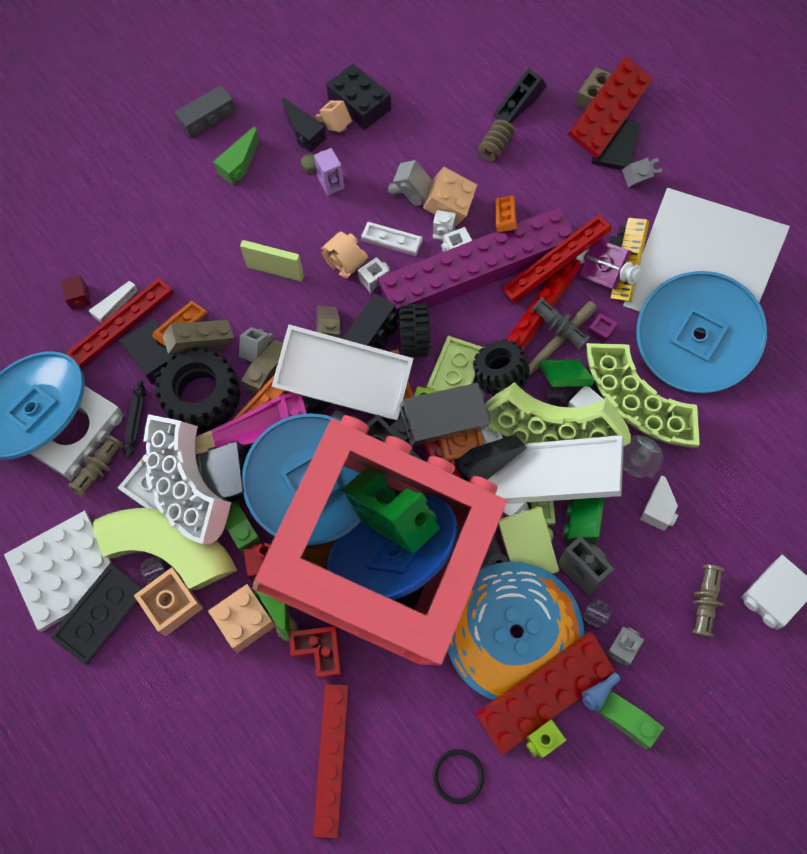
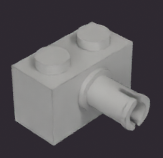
(412, 182)

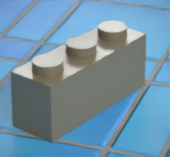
(196, 335)

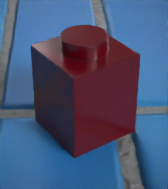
(76, 292)

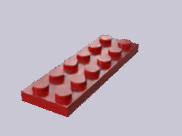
(610, 107)
(545, 693)

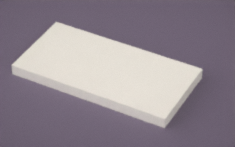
(342, 372)
(563, 471)

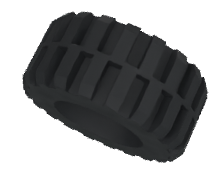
(187, 368)

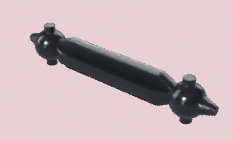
(134, 420)

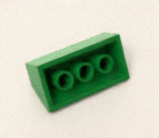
(583, 520)

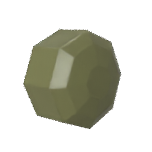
(308, 163)

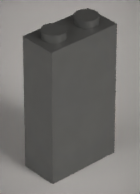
(444, 414)

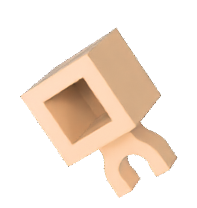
(335, 116)

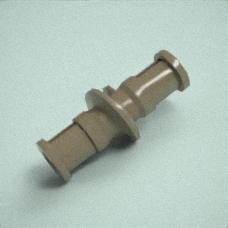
(95, 465)
(707, 601)

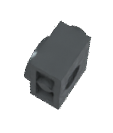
(585, 565)

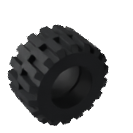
(415, 330)
(496, 356)

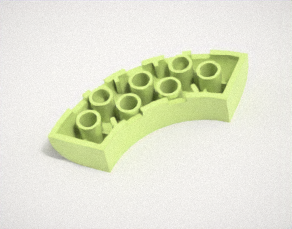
(637, 401)
(538, 422)
(150, 532)

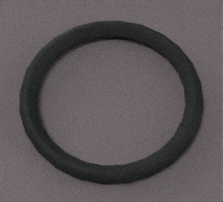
(436, 783)

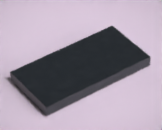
(97, 614)

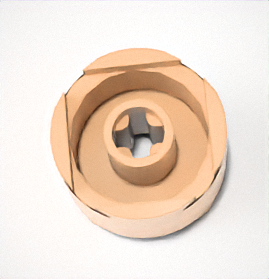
(344, 254)

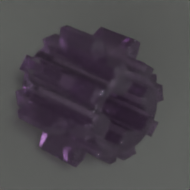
(558, 395)
(153, 568)
(597, 614)

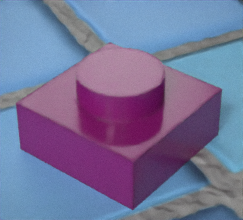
(602, 327)

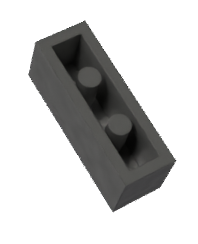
(205, 111)

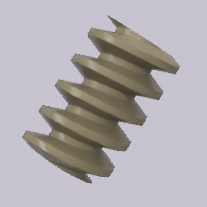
(496, 140)

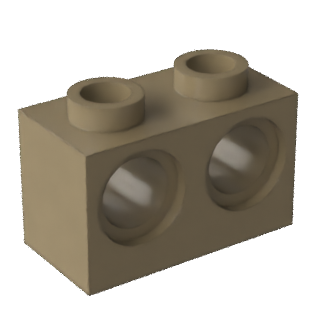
(591, 87)

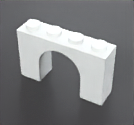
(69, 458)

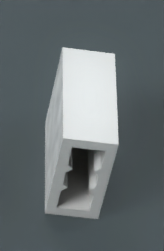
(777, 593)

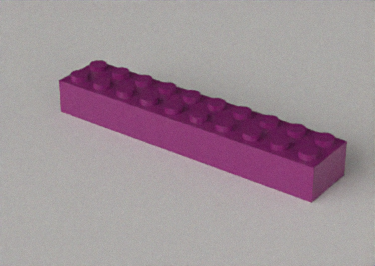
(475, 262)

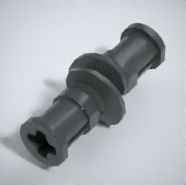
(560, 322)

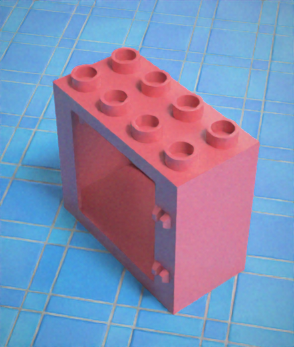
(414, 634)

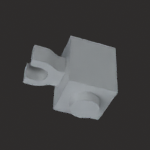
(640, 171)
(253, 343)
(625, 646)

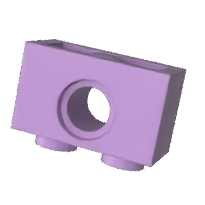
(329, 171)

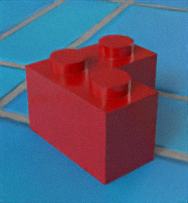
(321, 644)

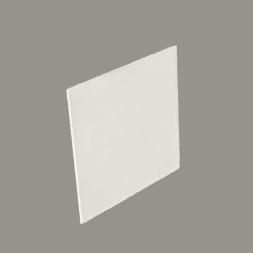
(710, 237)

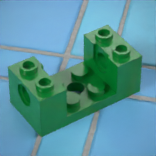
(400, 519)

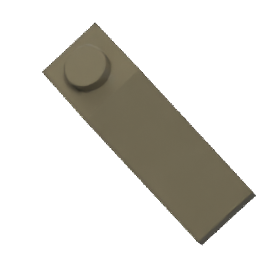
(328, 321)
(262, 368)

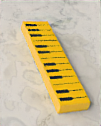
(634, 241)

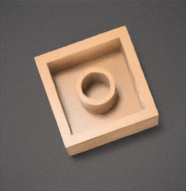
(450, 194)
(168, 602)
(241, 618)

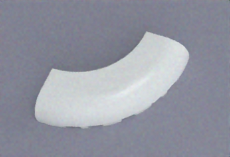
(177, 481)

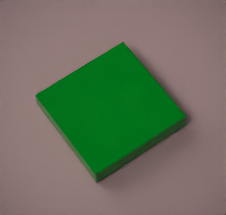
(566, 373)

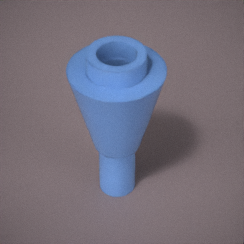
(597, 695)

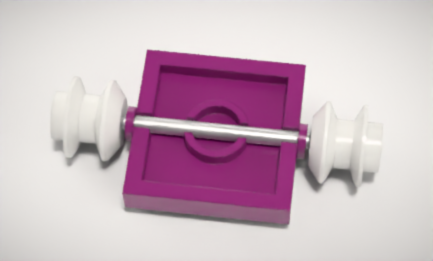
(608, 265)

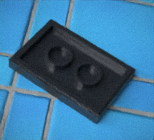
(620, 148)

